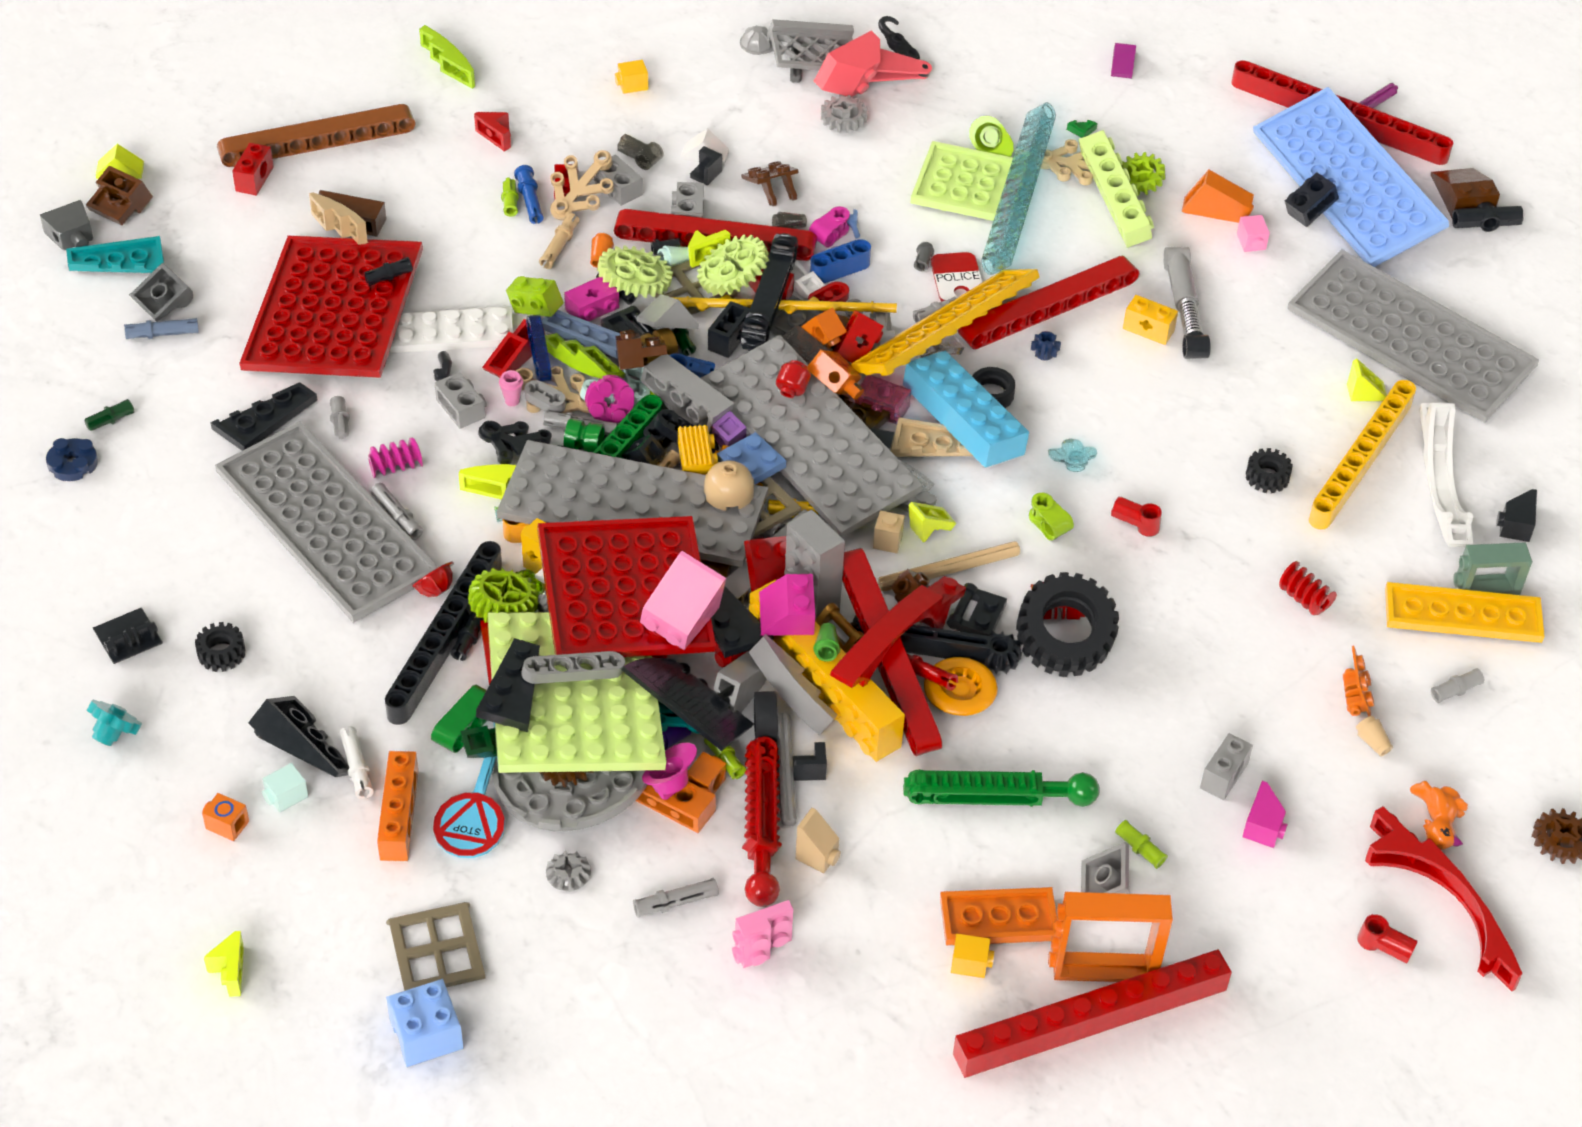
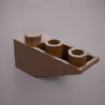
(371, 211)

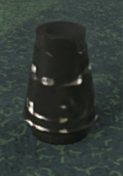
(789, 220)

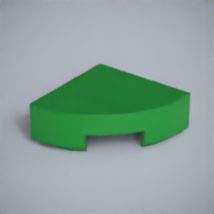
(1082, 129)

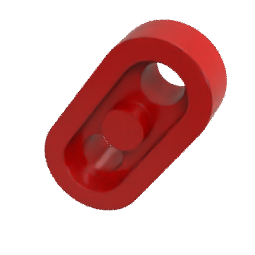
(833, 292)

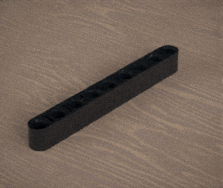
(438, 639)

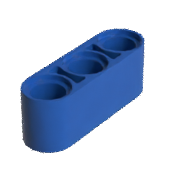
(841, 260)

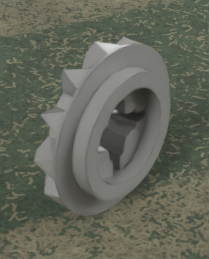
(557, 875)

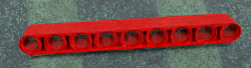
(648, 226)
(1049, 302)
(895, 666)

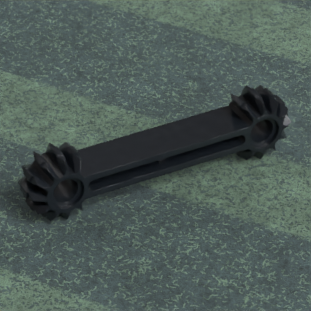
(769, 291)
(994, 651)

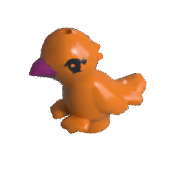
(1443, 808)

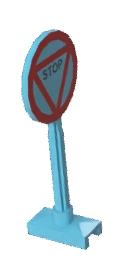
(470, 822)

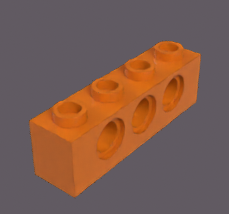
(398, 806)
(689, 813)

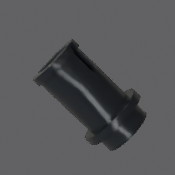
(656, 245)

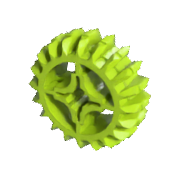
(502, 592)

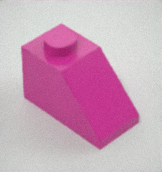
(1265, 818)

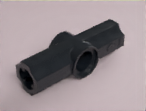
(1487, 216)

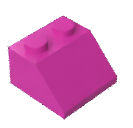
(788, 606)

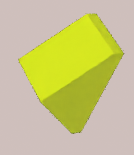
(122, 160)
(1364, 384)

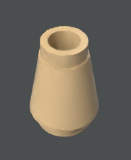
(1373, 733)

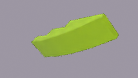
(450, 58)
(584, 359)

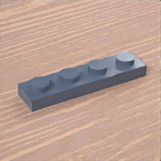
(583, 331)

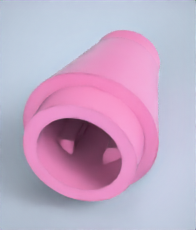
(511, 387)

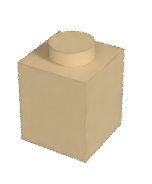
(888, 531)

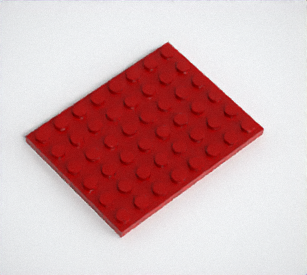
(323, 312)

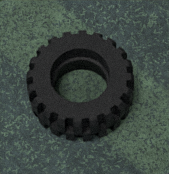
(1072, 593)

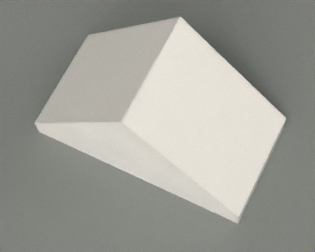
(706, 139)

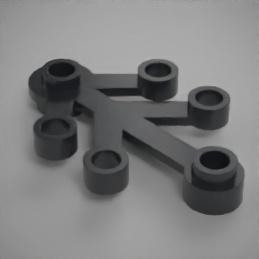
(497, 435)

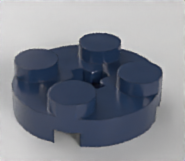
(64, 449)

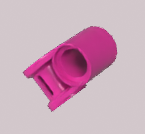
(831, 226)

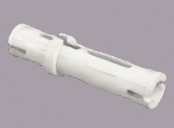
(358, 770)

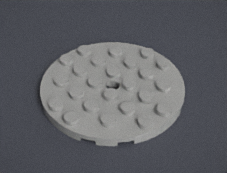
(568, 807)

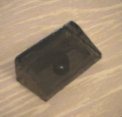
(804, 343)

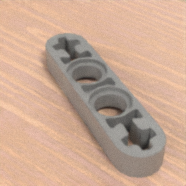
(541, 668)

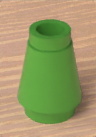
(827, 644)

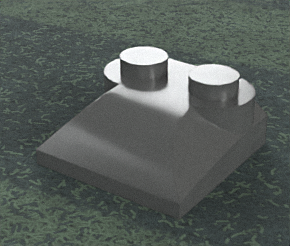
(162, 293)

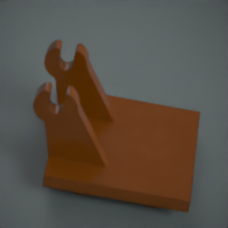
(774, 169)

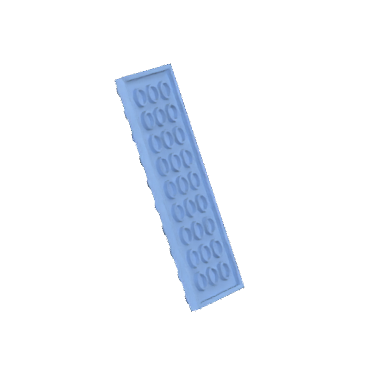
(1377, 202)

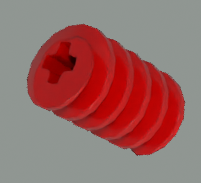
(1305, 590)

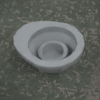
(756, 41)

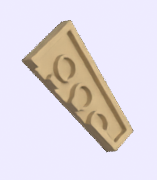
(925, 439)

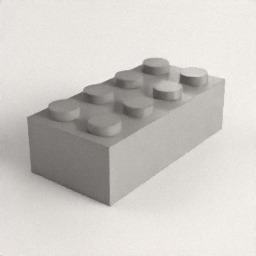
(819, 551)

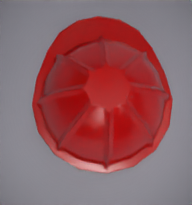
(435, 582)

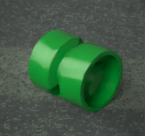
(583, 436)

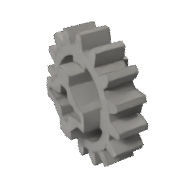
(844, 113)

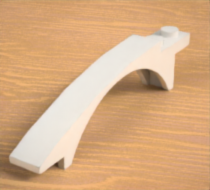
(1437, 430)

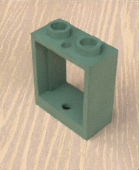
(1510, 555)

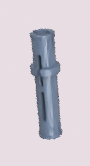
(154, 329)

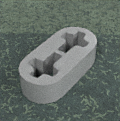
(544, 396)

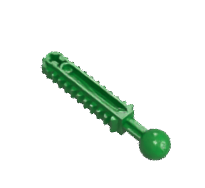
(996, 788)

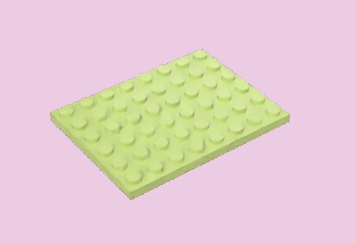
(575, 722)

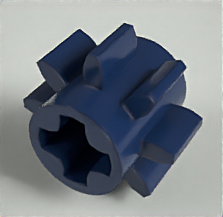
(1045, 345)

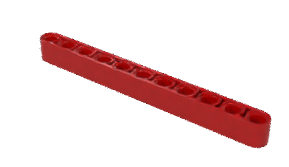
(1382, 126)

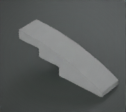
(791, 685)

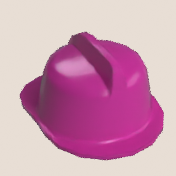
(675, 775)

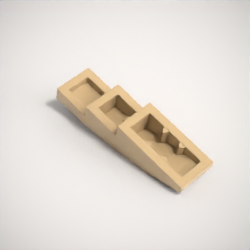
(337, 216)

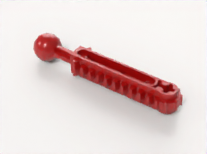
(762, 828)

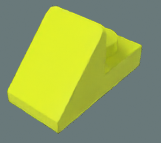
(701, 245)
(926, 518)
(228, 960)

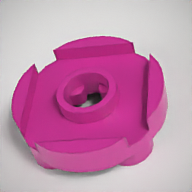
(604, 388)

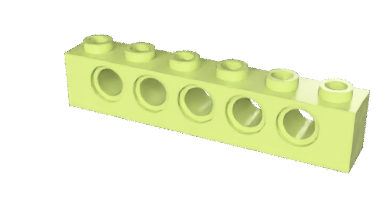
(1115, 188)

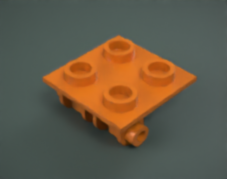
(1356, 687)

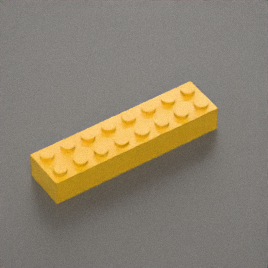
(862, 711)

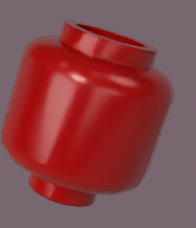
(793, 379)

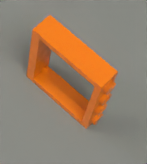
(1109, 907)

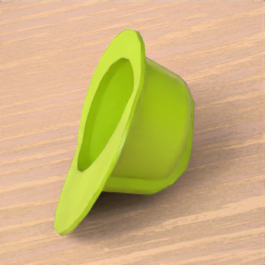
(990, 136)

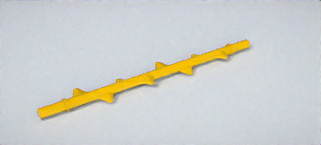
(791, 305)

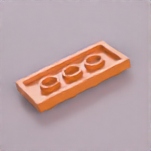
(999, 914)

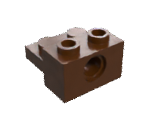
(118, 196)
(631, 349)

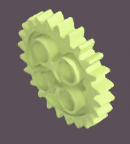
(741, 254)
(634, 271)

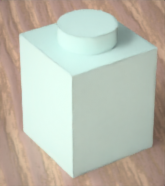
(284, 788)

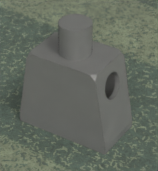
(68, 225)

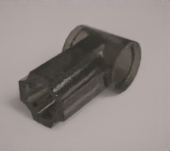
(644, 154)

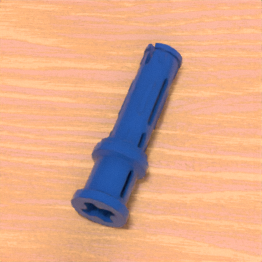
(527, 187)

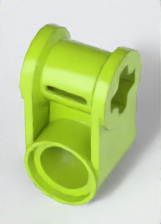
(1049, 516)

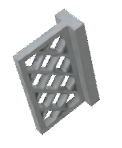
(809, 33)

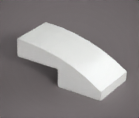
(805, 282)

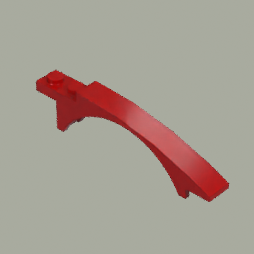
(922, 605)
(1403, 850)

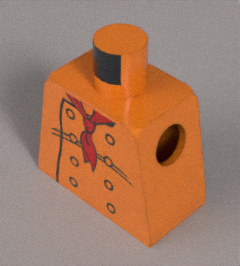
(836, 373)

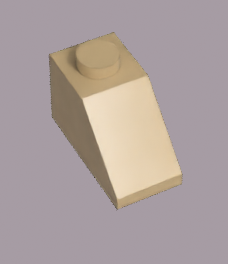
(816, 842)

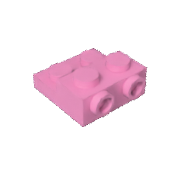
(760, 932)

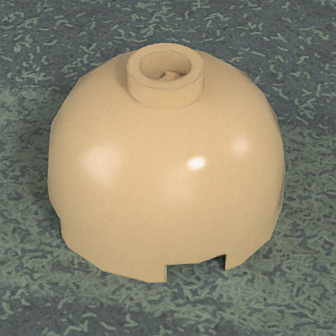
(729, 485)

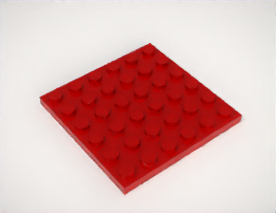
(603, 577)

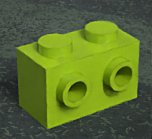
(534, 296)

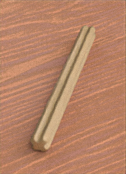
(957, 563)

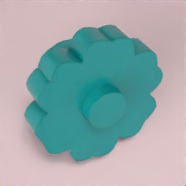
(111, 722)

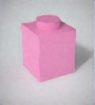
(1253, 233)

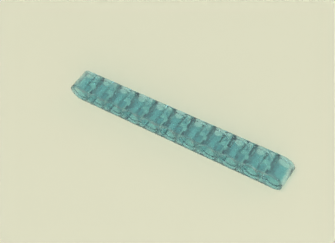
(1018, 189)

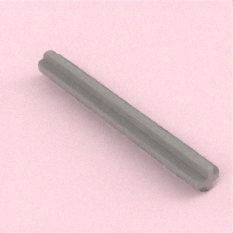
(786, 777)

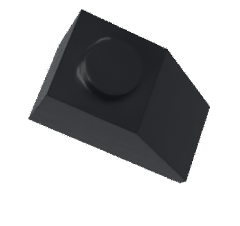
(1518, 517)

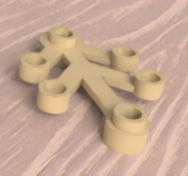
(1072, 164)
(580, 187)
(576, 402)

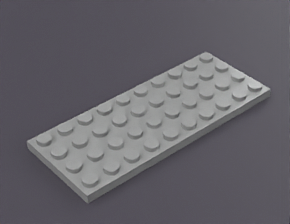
(1413, 335)
(825, 444)
(589, 486)
(326, 520)

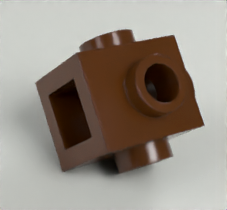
(907, 583)

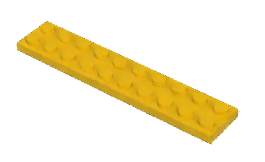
(945, 321)

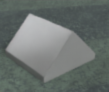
(667, 313)
(1107, 871)

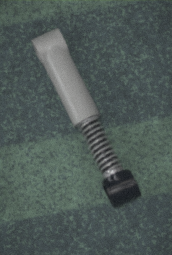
(1177, 262)

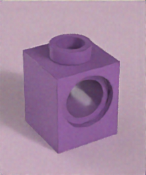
(728, 430)

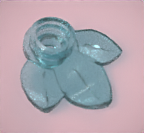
(1073, 454)

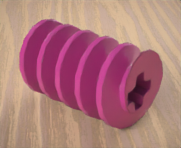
(394, 456)

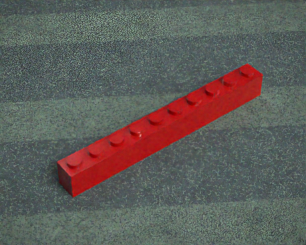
(1091, 1013)

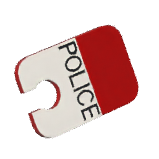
(954, 272)

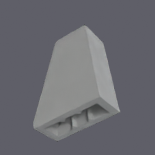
(739, 682)

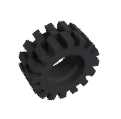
(1264, 479)
(224, 657)

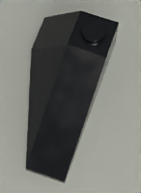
(292, 729)

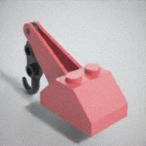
(863, 61)

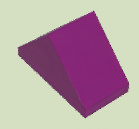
(1123, 60)

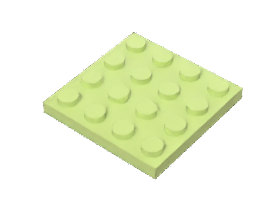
(961, 180)

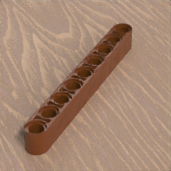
(321, 133)

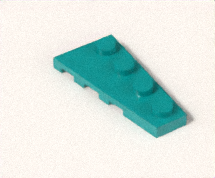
(129, 256)

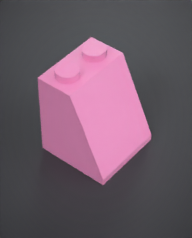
(683, 601)

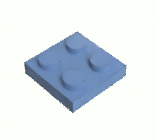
(755, 455)

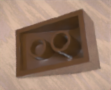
(1465, 188)

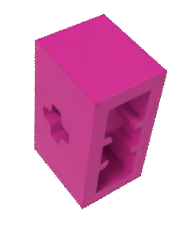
(591, 299)

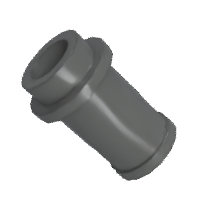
(924, 252)

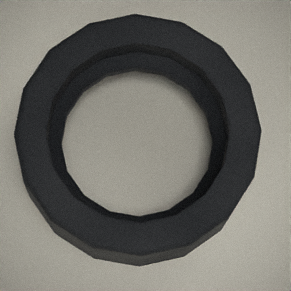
(999, 377)
(766, 715)

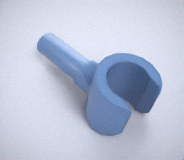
(852, 222)

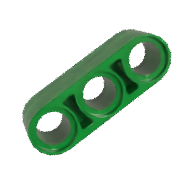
(459, 718)

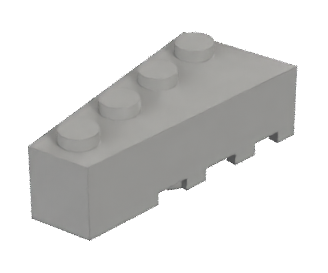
(685, 392)

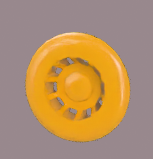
(966, 697)

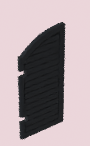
(689, 699)

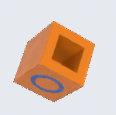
(225, 816)

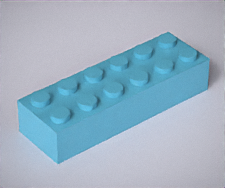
(966, 409)

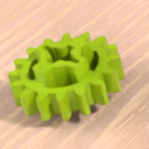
(1142, 173)

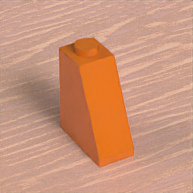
(1218, 199)

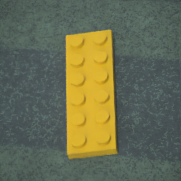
(1464, 612)

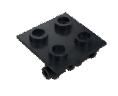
(128, 635)

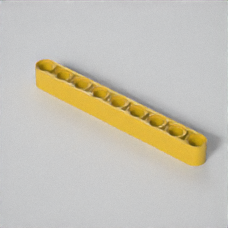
(1362, 454)

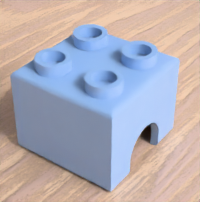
(425, 1022)

